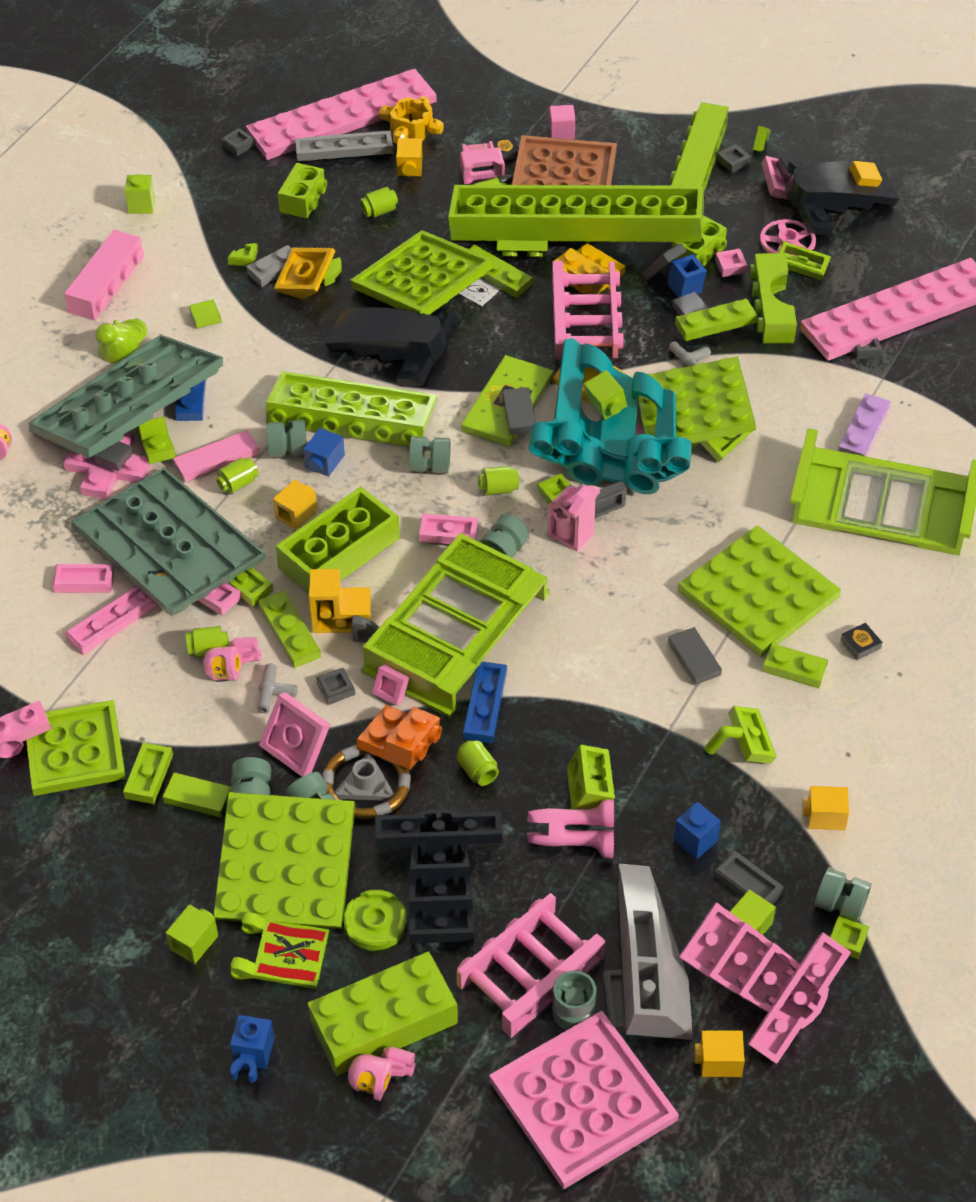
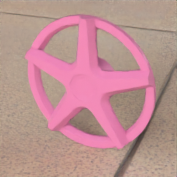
(785, 234)

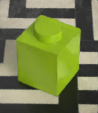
(139, 194)
(605, 395)
(755, 911)
(192, 933)

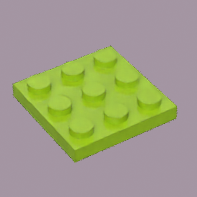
(77, 750)

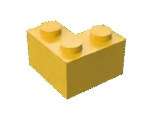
(334, 606)

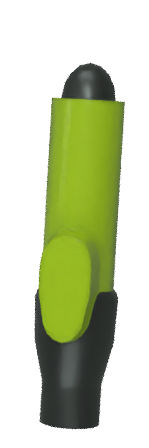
(499, 180)

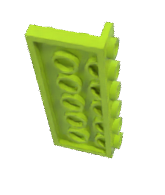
(350, 408)

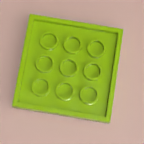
(422, 273)
(709, 401)
(759, 590)
(285, 859)

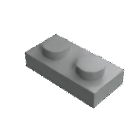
(269, 267)

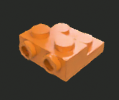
(400, 735)

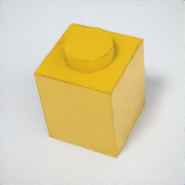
(409, 157)
(295, 504)
(826, 807)
(720, 1053)

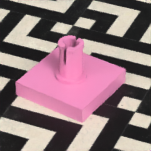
(294, 734)

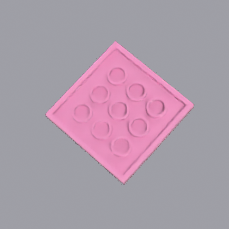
(583, 1099)

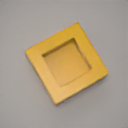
(865, 174)

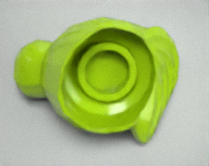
(120, 339)

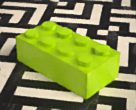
(339, 538)
(383, 1012)

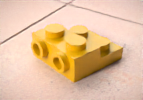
(588, 261)

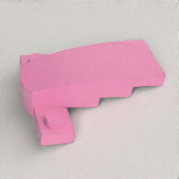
(765, 975)

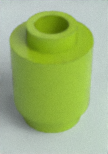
(379, 202)
(237, 475)
(498, 480)
(204, 639)
(477, 762)

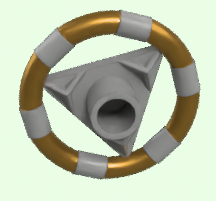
(366, 783)

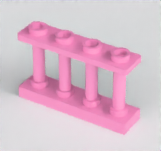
(564, 320)
(539, 993)

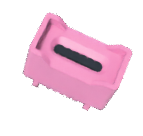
(481, 162)

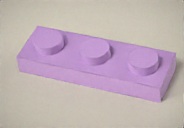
(865, 425)

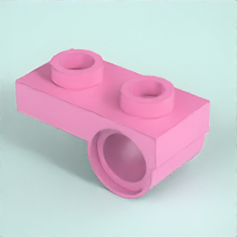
(21, 726)

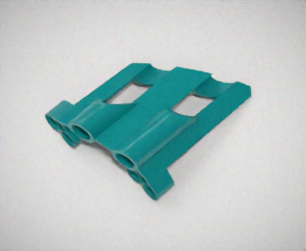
(609, 446)

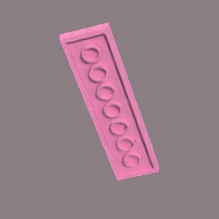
(337, 113)
(893, 310)

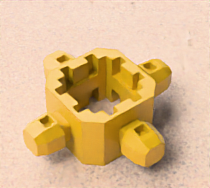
(409, 108)

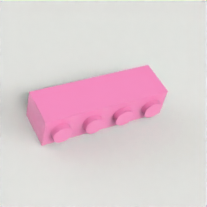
(104, 275)

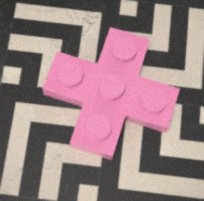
(101, 479)

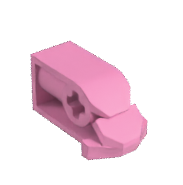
(573, 515)

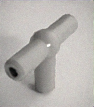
(689, 358)
(268, 688)

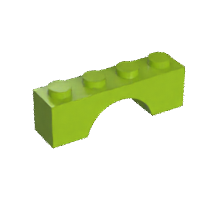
(775, 318)

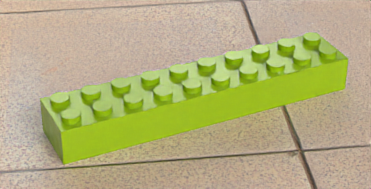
(577, 213)

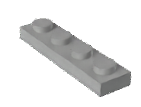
(344, 145)

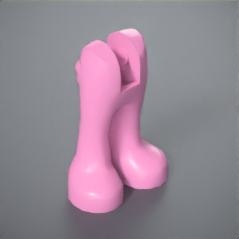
(559, 836)

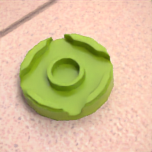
(375, 920)

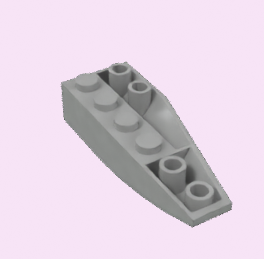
(651, 966)

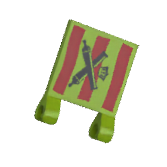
(285, 954)

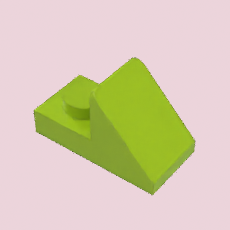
(156, 440)

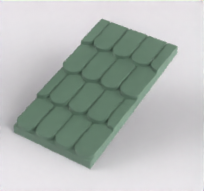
(125, 395)
(163, 528)

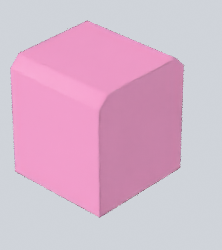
(562, 122)

